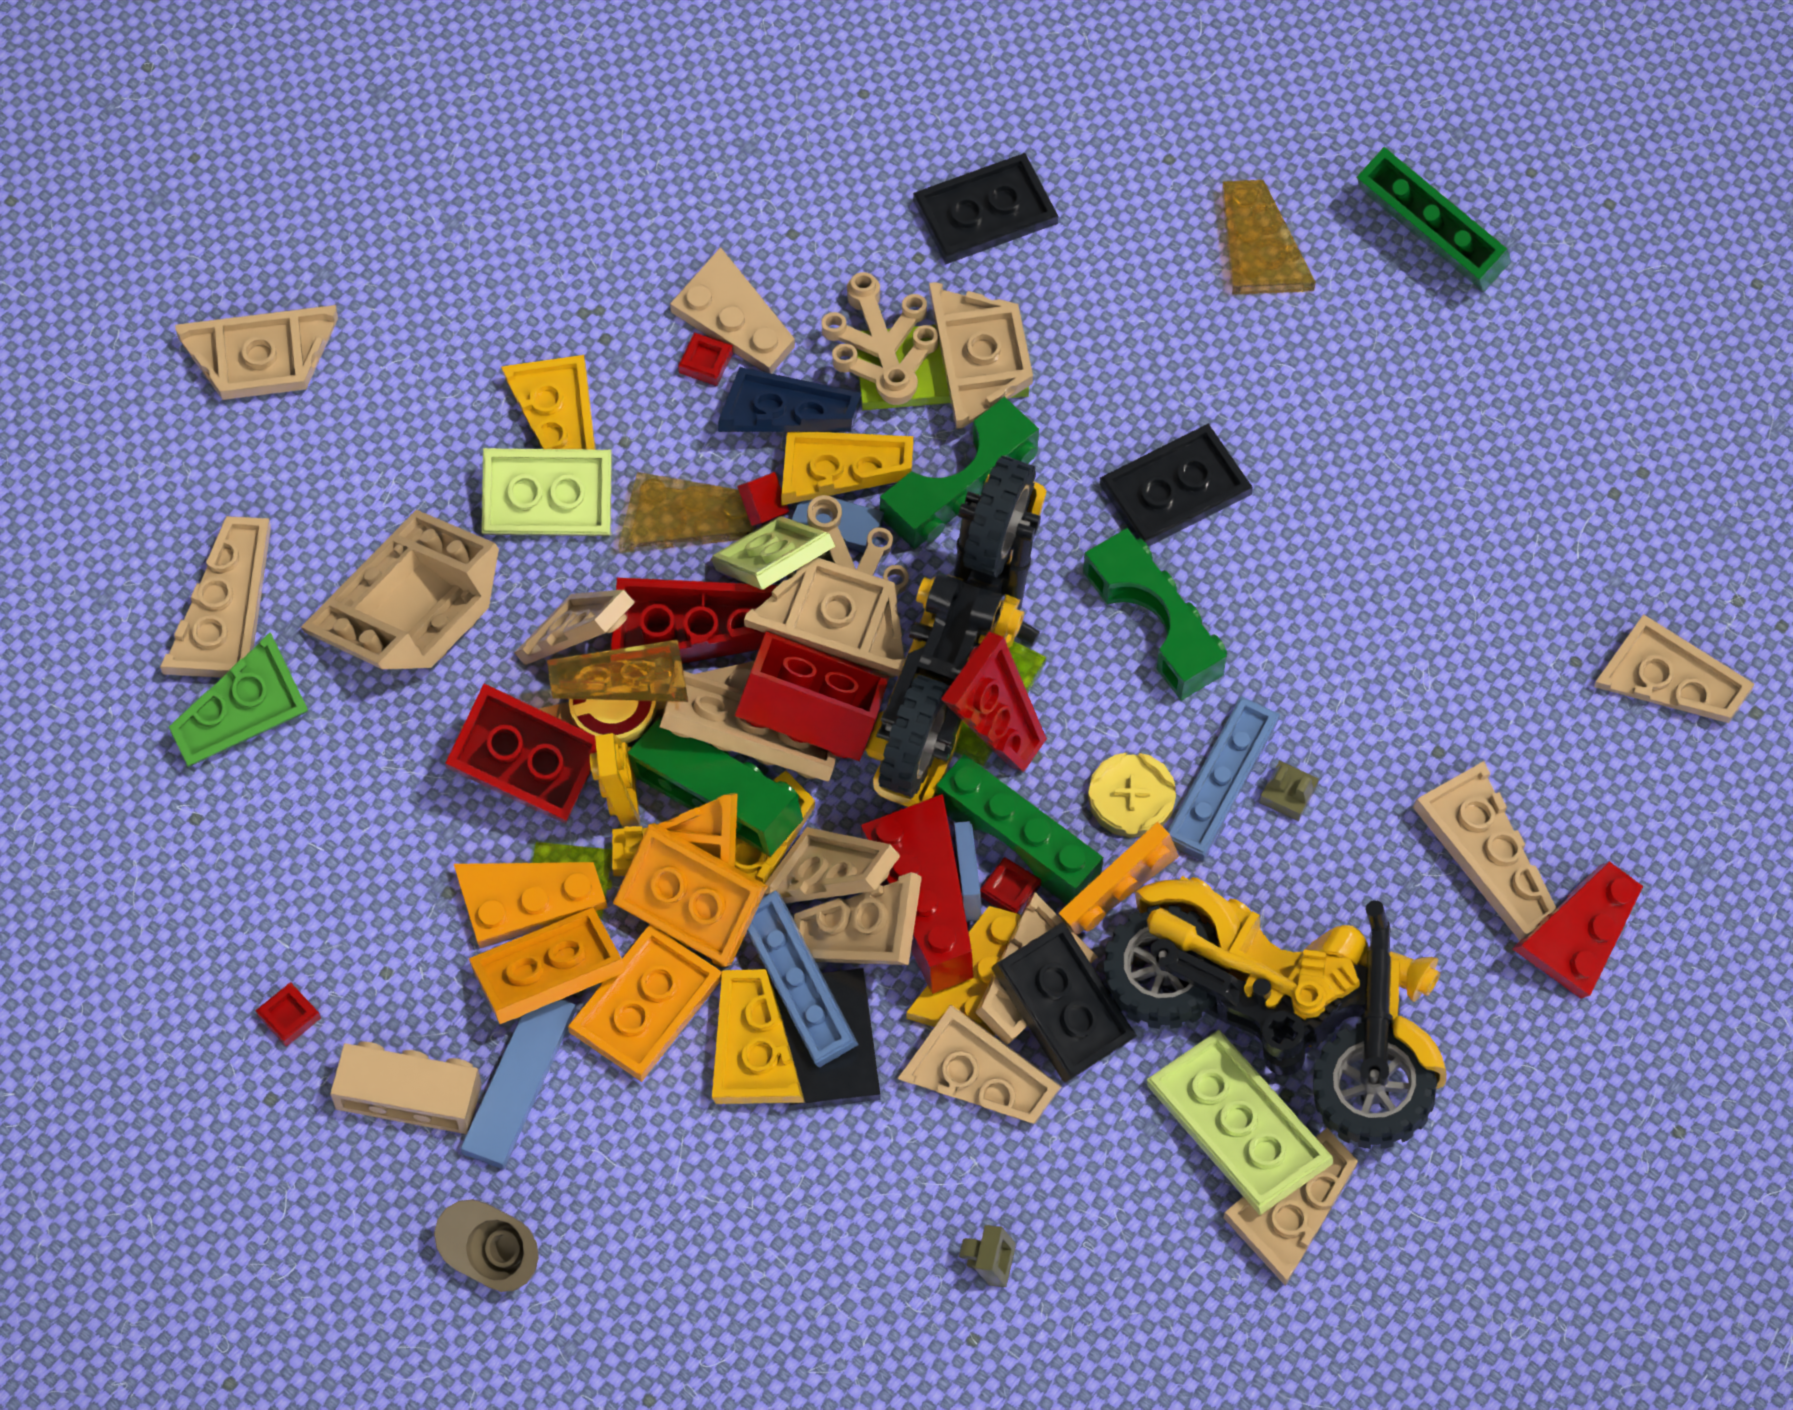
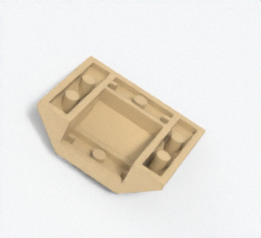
(410, 596)

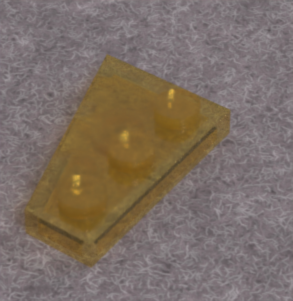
(1260, 244)
(681, 511)
(627, 673)

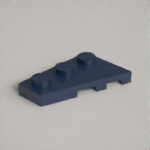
(786, 404)

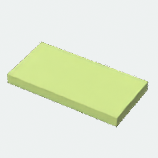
(1239, 1122)

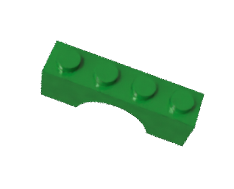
(923, 505)
(1124, 572)
(1048, 849)

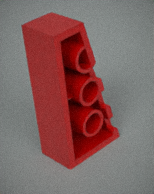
(698, 614)
(940, 928)

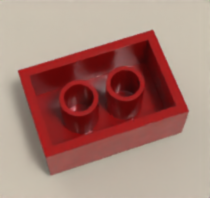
(812, 696)
(523, 753)

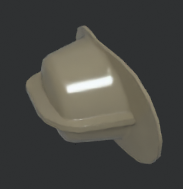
(486, 1245)

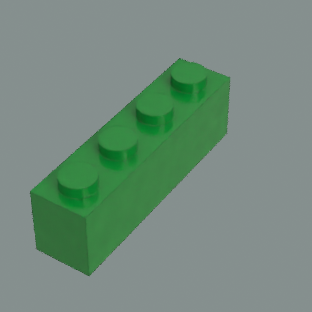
(1434, 219)
(700, 773)

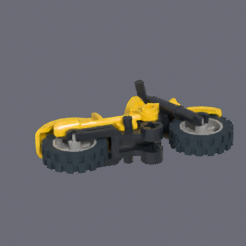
(984, 595)
(1287, 1000)

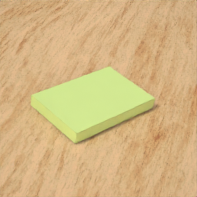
(546, 492)
(772, 552)

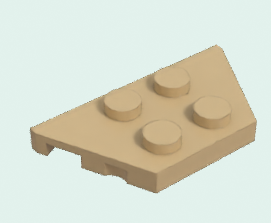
(980, 350)
(260, 351)
(837, 614)

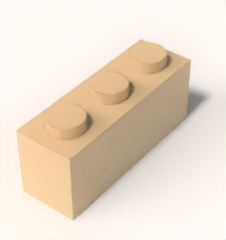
(406, 1087)

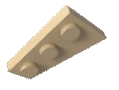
(731, 311)
(576, 621)
(1674, 674)
(830, 866)
(866, 927)
(996, 1006)
(980, 1069)
(1289, 1227)

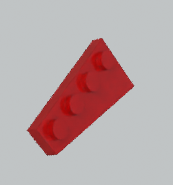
(996, 704)

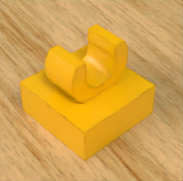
(624, 846)

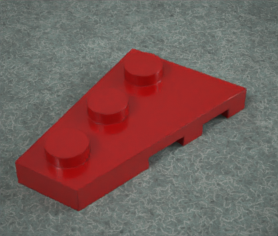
(1583, 930)

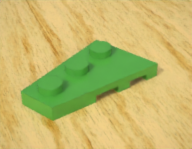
(241, 705)

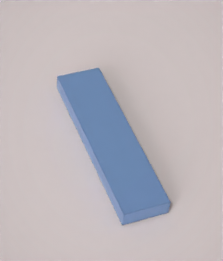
(1222, 778)
(799, 981)
(517, 1083)

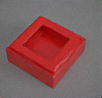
(705, 359)
(762, 498)
(1010, 887)
(288, 1014)

